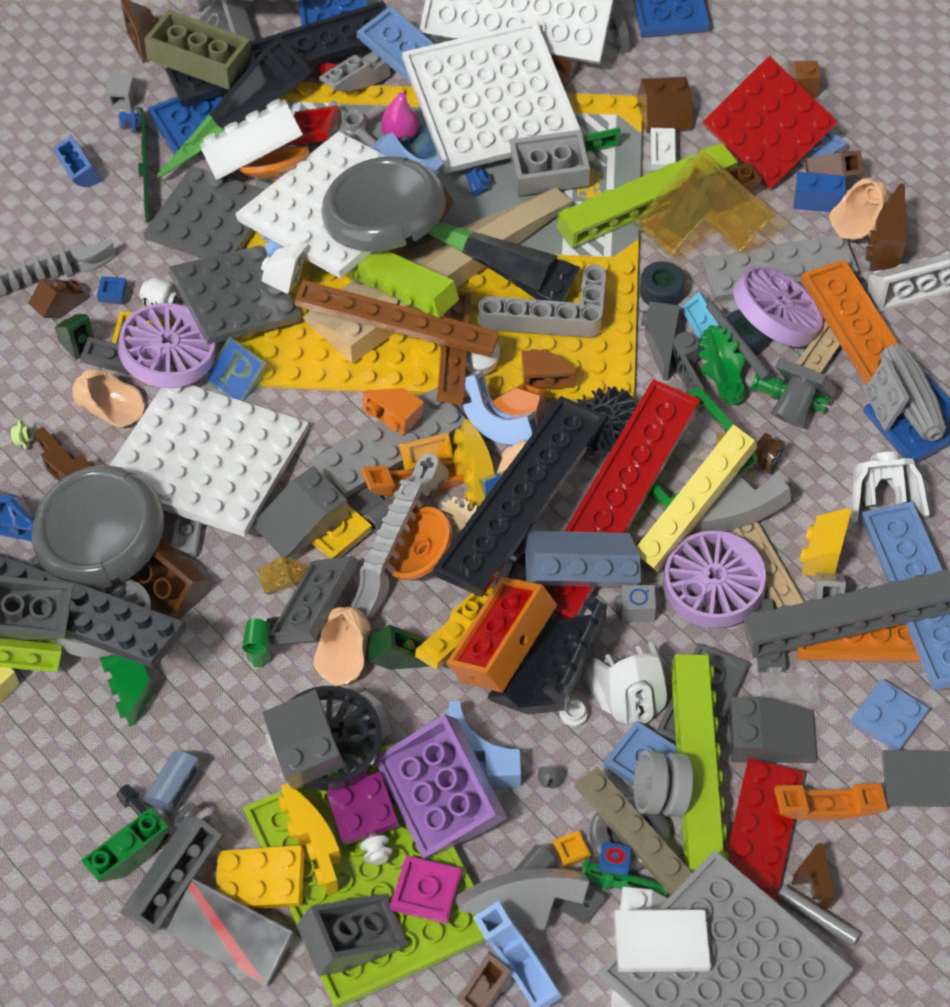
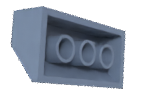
(581, 559)

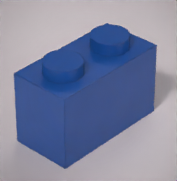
(818, 191)

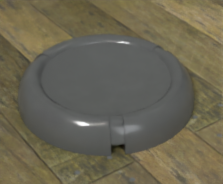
(382, 204)
(97, 526)

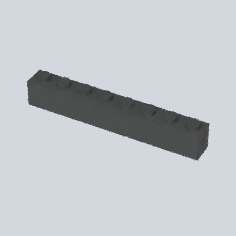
(848, 614)

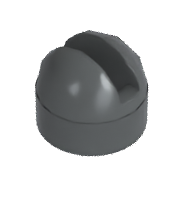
(549, 775)

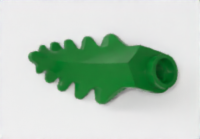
(723, 363)

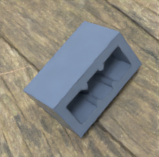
(173, 782)

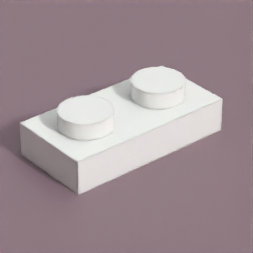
(662, 147)

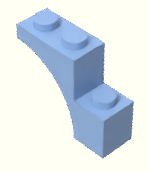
(498, 763)
(518, 954)

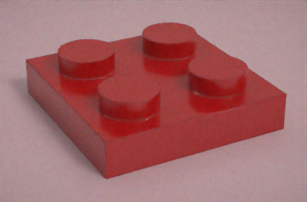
(315, 124)

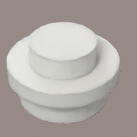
(574, 714)

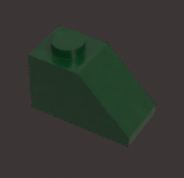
(73, 334)
(395, 649)

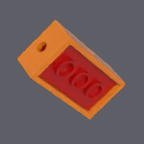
(501, 634)

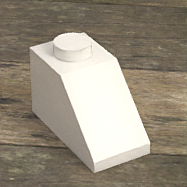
(284, 267)

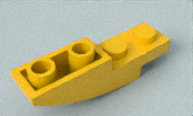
(472, 461)
(442, 643)
(313, 832)

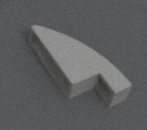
(744, 505)
(526, 893)

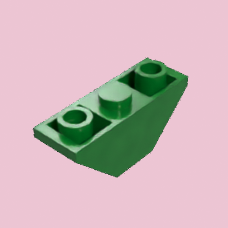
(131, 685)
(127, 848)

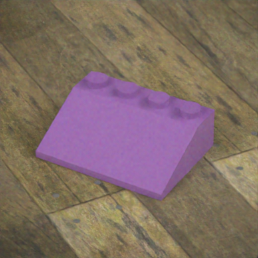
(440, 787)

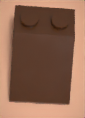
(889, 234)

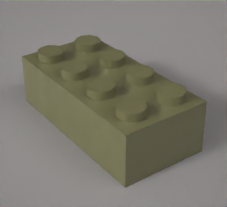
(198, 49)

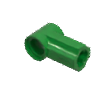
(257, 642)

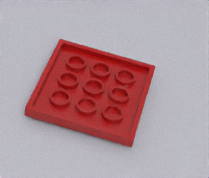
(769, 122)

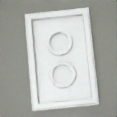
(661, 940)

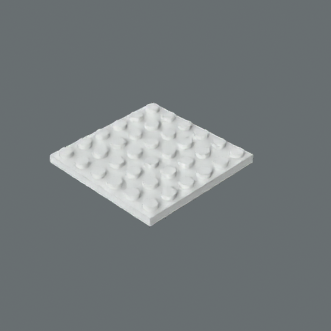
(488, 92)
(292, 205)
(211, 455)

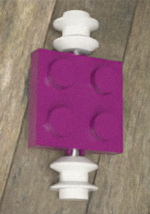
(363, 813)

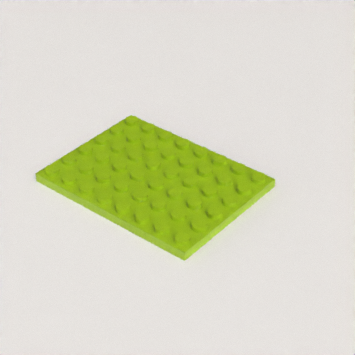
(427, 940)

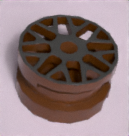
(768, 452)

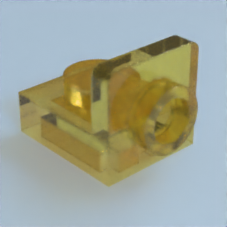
(280, 574)

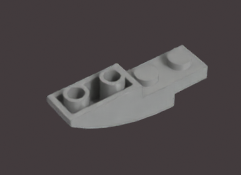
(357, 73)

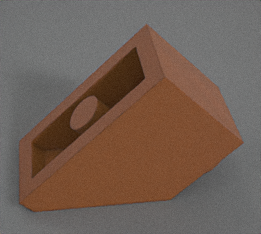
(806, 74)
(546, 370)

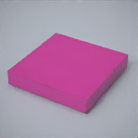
(426, 889)

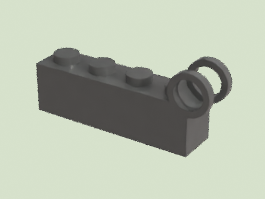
(172, 869)

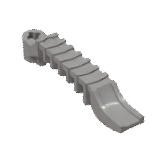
(84, 258)
(374, 583)

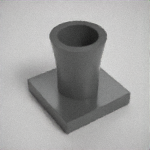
(799, 392)

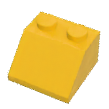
(825, 542)

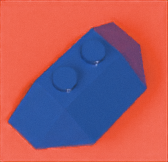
(15, 518)

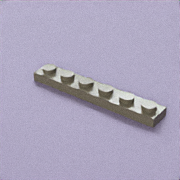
(633, 830)

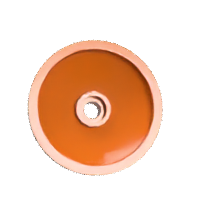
(276, 163)
(423, 545)

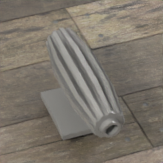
(903, 388)

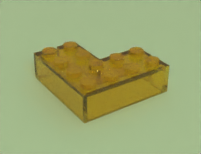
(704, 194)

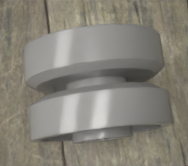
(663, 783)

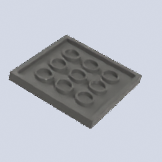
(202, 215)
(229, 295)

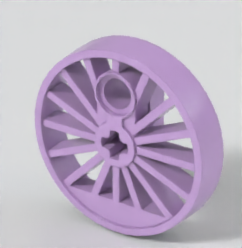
(778, 306)
(160, 347)
(714, 579)

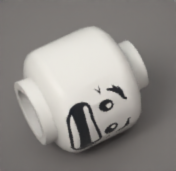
(158, 291)

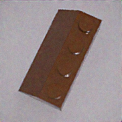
(172, 581)

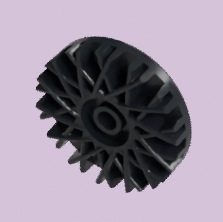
(618, 408)

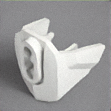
(898, 472)
(628, 684)

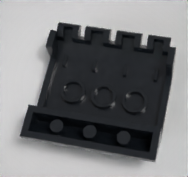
(553, 663)

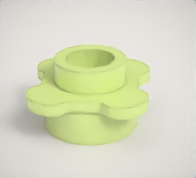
(22, 434)

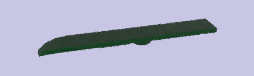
(142, 167)

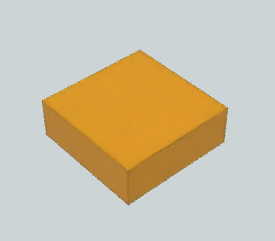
(571, 849)

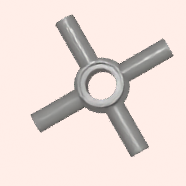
(354, 123)

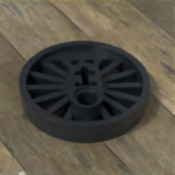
(343, 730)

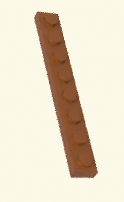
(397, 318)

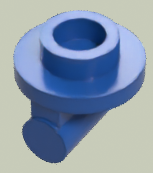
(129, 120)
(478, 181)

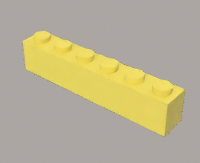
(696, 497)

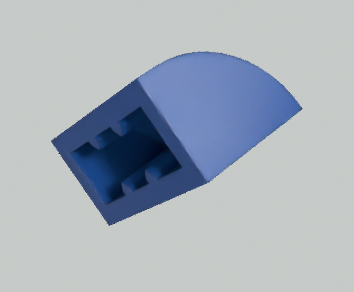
(76, 163)

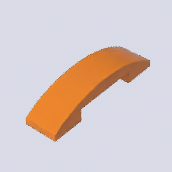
(387, 482)
(830, 804)

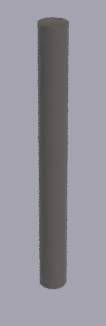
(743, 346)

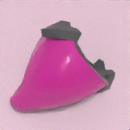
(400, 119)

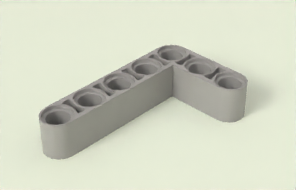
(550, 317)

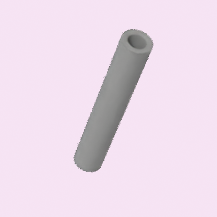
(818, 915)

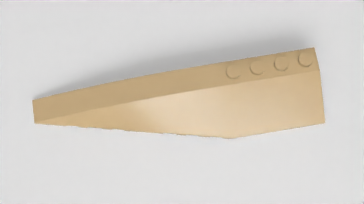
(511, 224)

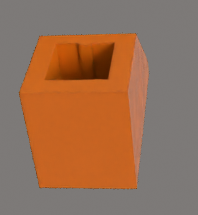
(522, 400)
(394, 408)

